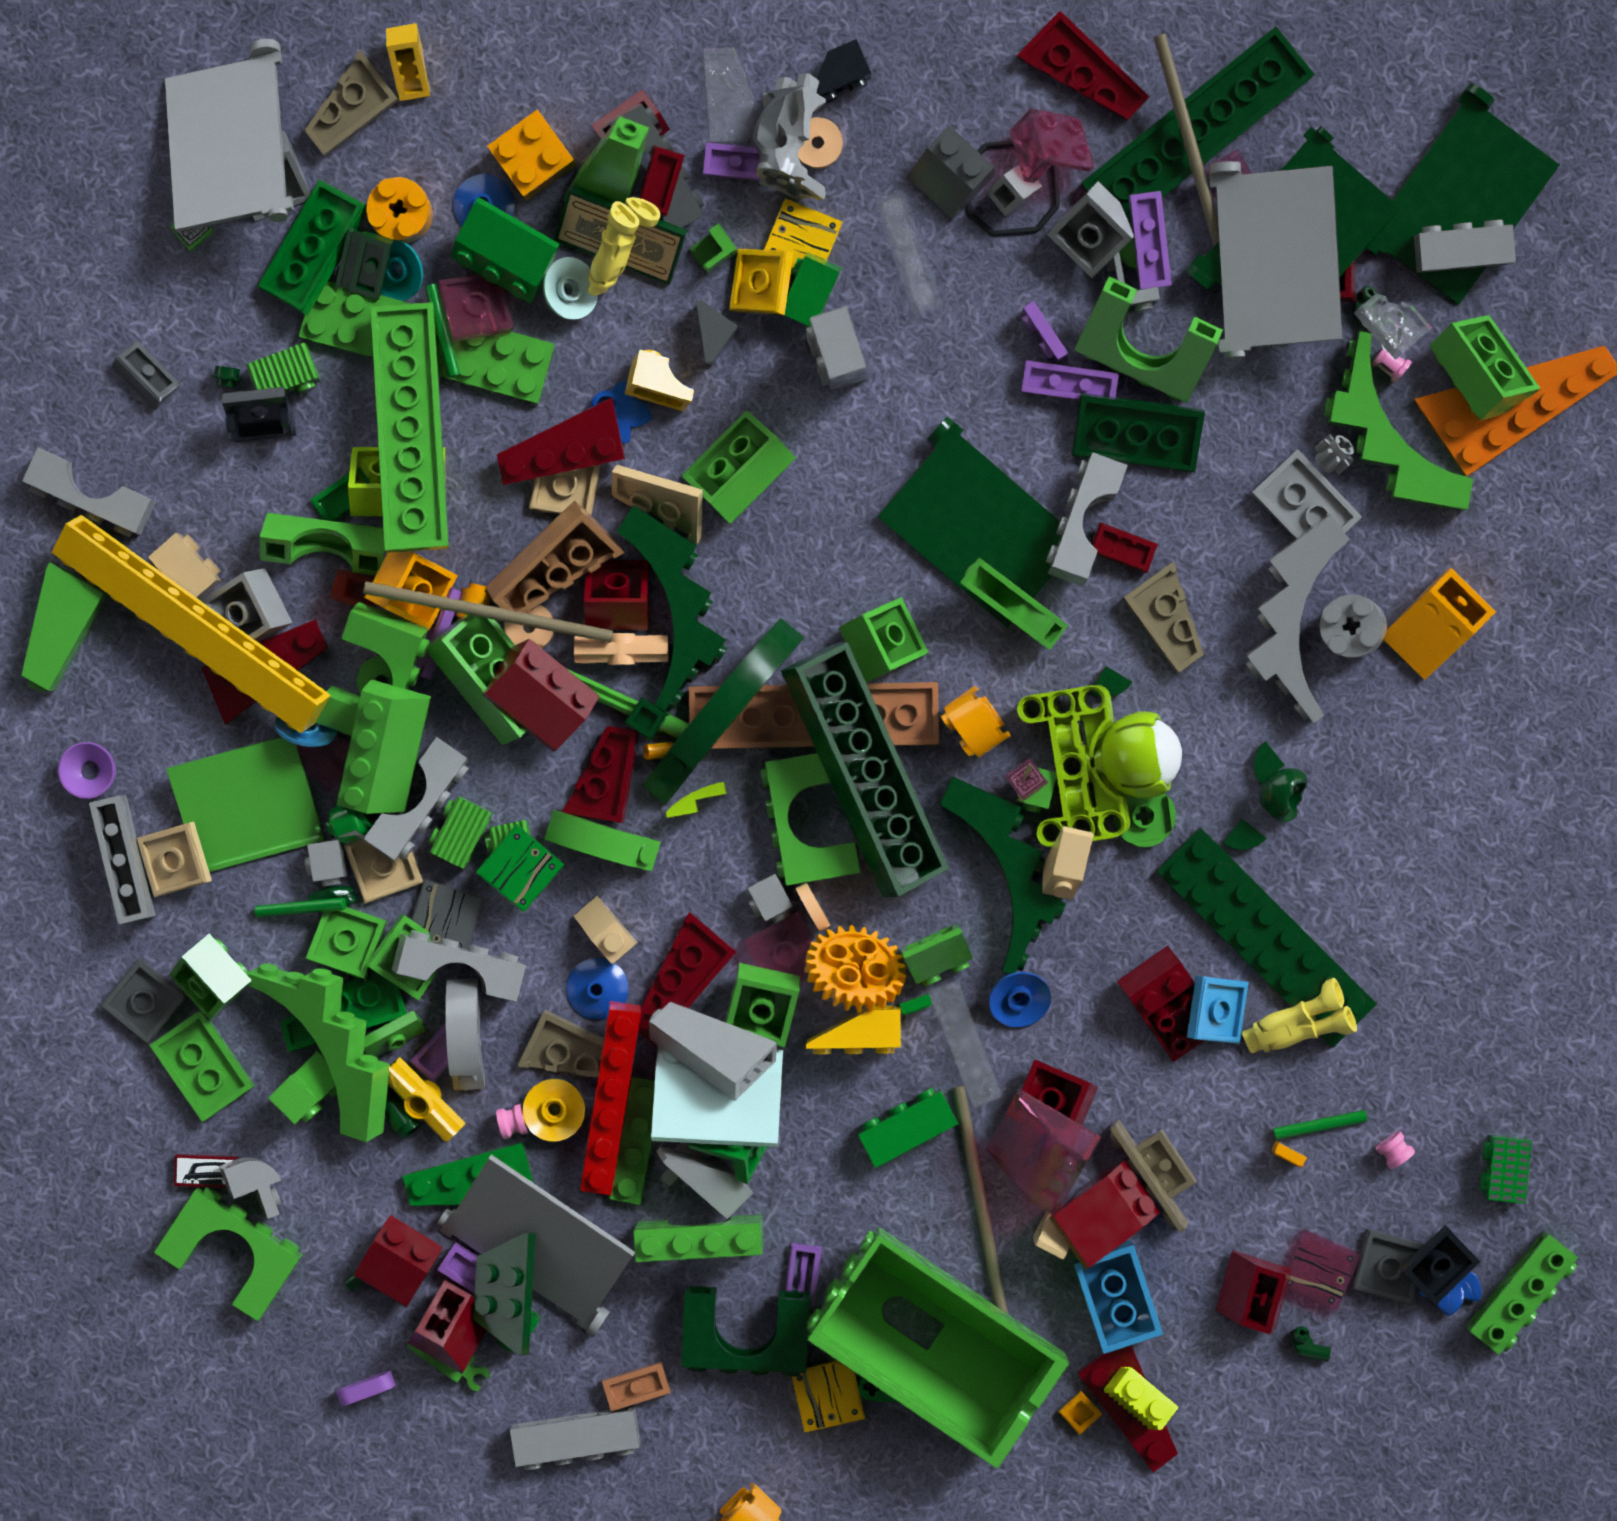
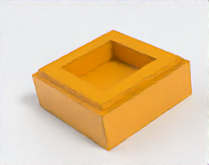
(1288, 1154)
(1080, 1412)

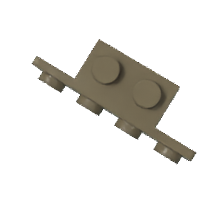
(1160, 1168)

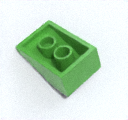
(937, 954)

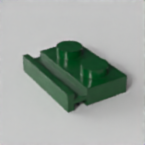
(364, 263)

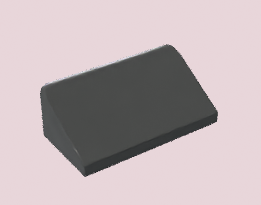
(145, 374)

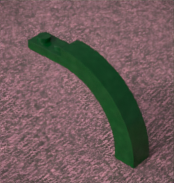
(722, 710)

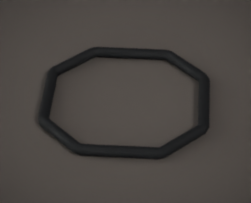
(1044, 220)

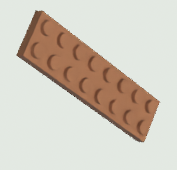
(774, 721)

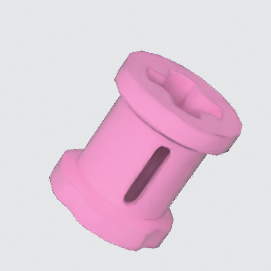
(1389, 365)

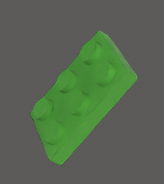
(202, 1065)

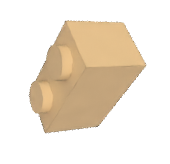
(184, 566)

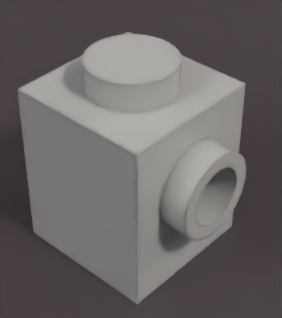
(1012, 191)
(326, 862)
(770, 899)

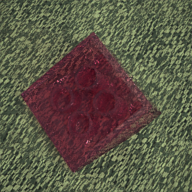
(1041, 1150)

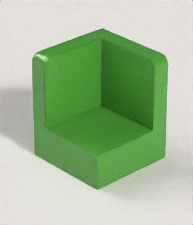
(713, 249)

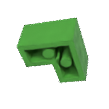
(303, 1091)

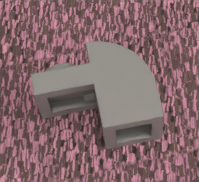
(251, 1175)

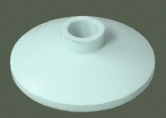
(574, 276)

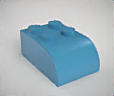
(1118, 1299)

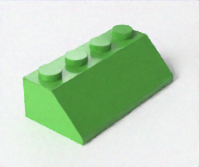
(470, 657)
(383, 749)

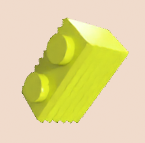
(1140, 1398)

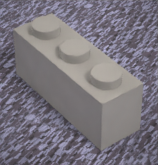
(1464, 247)

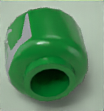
(348, 825)

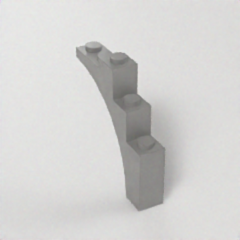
(1279, 653)

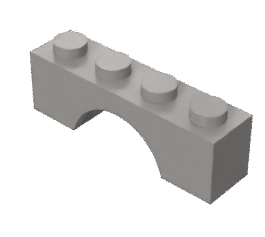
(54, 476)
(1074, 554)
(394, 833)
(421, 957)

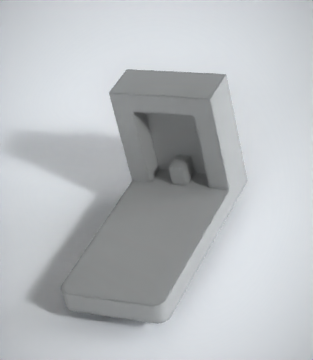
(1143, 298)

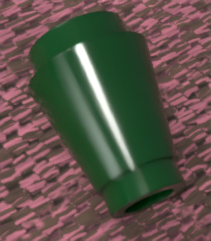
(397, 1117)

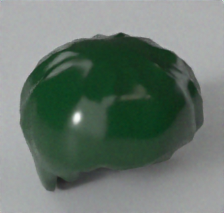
(1283, 793)

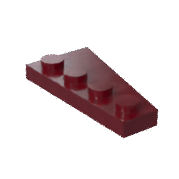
(1081, 65)
(687, 970)
(1153, 1445)

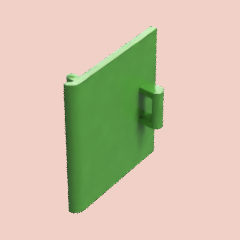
(247, 802)

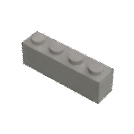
(122, 859)
(575, 1437)

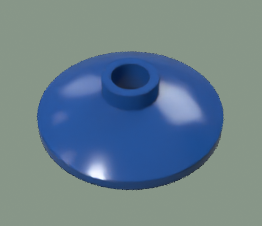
(486, 187)
(596, 972)
(1023, 1009)

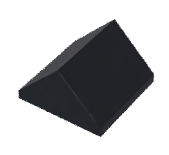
(1440, 1265)

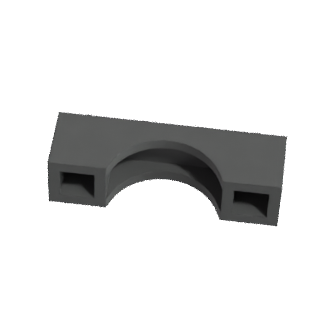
(685, 203)

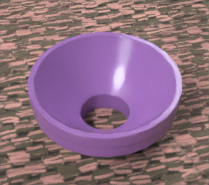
(71, 770)

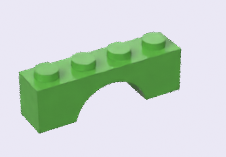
(290, 537)

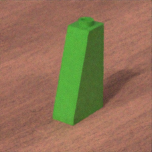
(614, 163)
(60, 625)

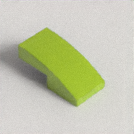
(689, 803)

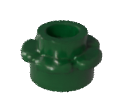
(226, 376)

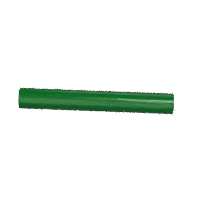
(443, 331)
(300, 907)
(1320, 1124)

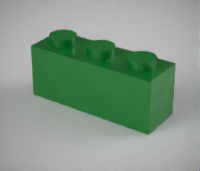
(907, 1126)

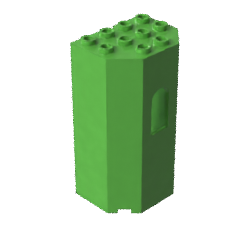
(977, 1375)

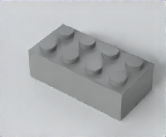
(838, 349)

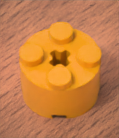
(392, 194)
(975, 722)
(750, 1506)

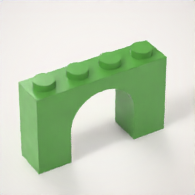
(1170, 373)
(394, 640)
(800, 861)
(660, 1241)
(272, 1257)

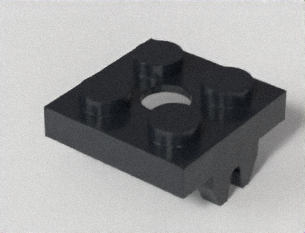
(246, 426)

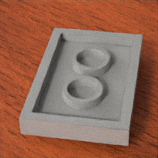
(1302, 497)

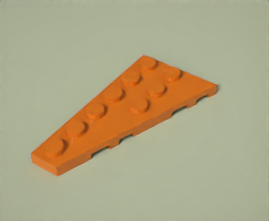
(1478, 441)

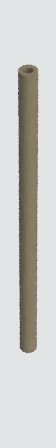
(1188, 136)
(487, 612)
(979, 1198)

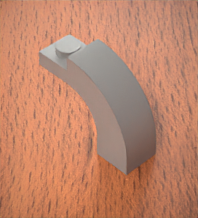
(463, 1034)

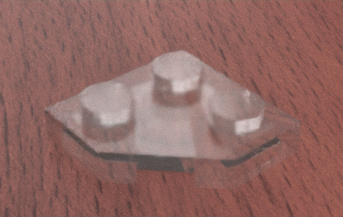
(1391, 325)

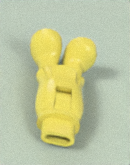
(618, 241)
(1299, 1022)

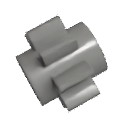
(1334, 454)

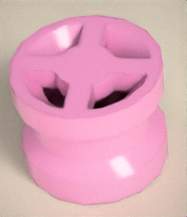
(511, 1121)
(1395, 1150)

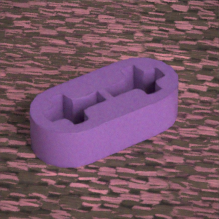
(365, 1388)

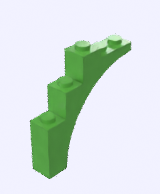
(1359, 409)
(358, 1078)

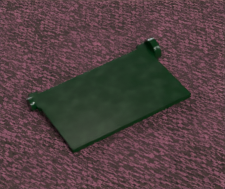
(1468, 175)
(1359, 207)
(970, 510)

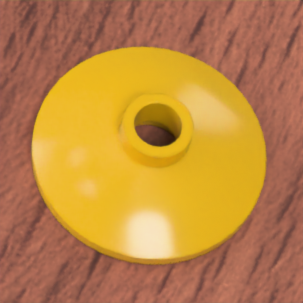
(550, 1126)

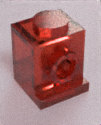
(343, 588)

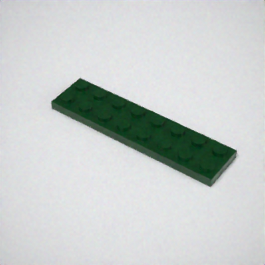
(1218, 115)
(1257, 927)

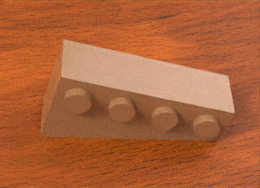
(554, 560)

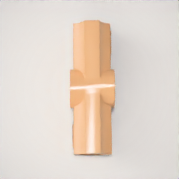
(623, 649)

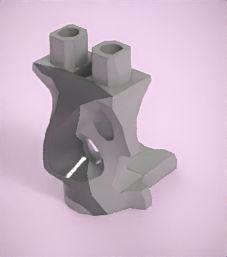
(787, 114)

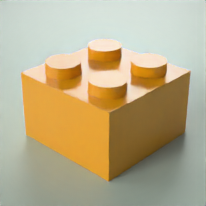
(531, 155)
(417, 574)

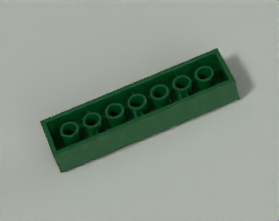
(865, 770)

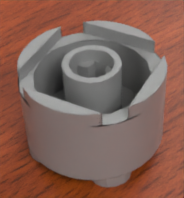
(1367, 637)

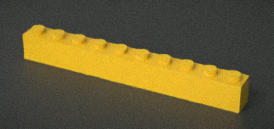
(190, 624)

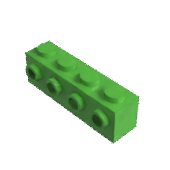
(1522, 1292)

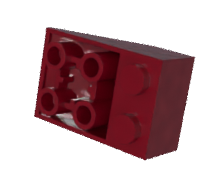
(1163, 997)

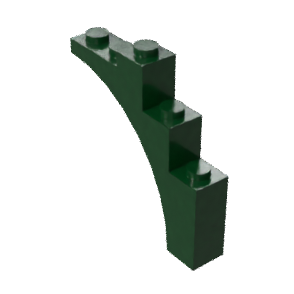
(692, 640)
(994, 821)

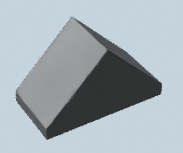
(715, 331)

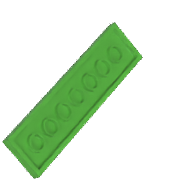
(497, 362)
(409, 427)

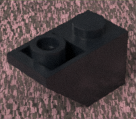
(843, 69)

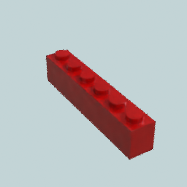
(610, 1098)

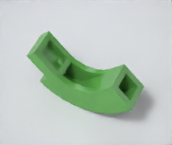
(602, 841)

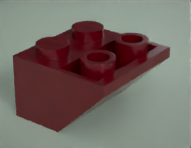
(1253, 1292)
(449, 1328)

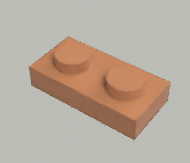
(636, 1386)

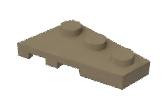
(1164, 615)

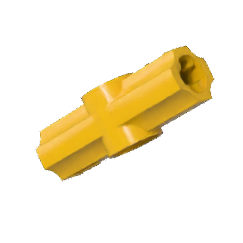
(423, 1100)

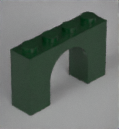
(706, 1348)

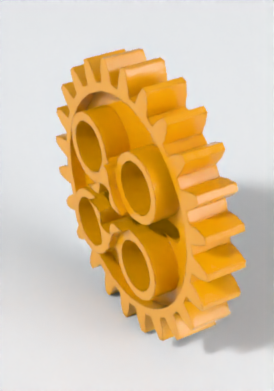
(855, 968)

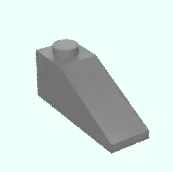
(709, 1178)

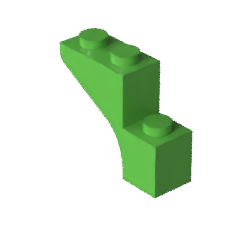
(1014, 603)

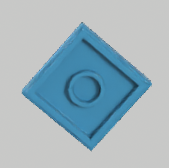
(1217, 1009)

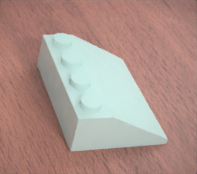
(698, 1112)

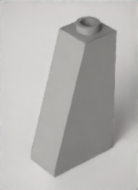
(713, 1049)

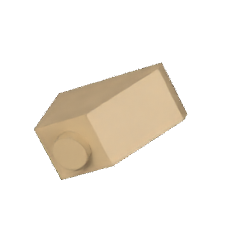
(1066, 863)
(605, 930)
(1049, 1238)

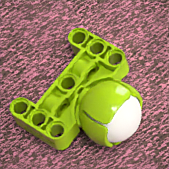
(1121, 758)

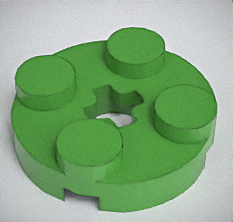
(1157, 827)

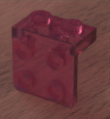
(1049, 140)

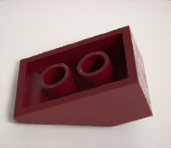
(1105, 1214)

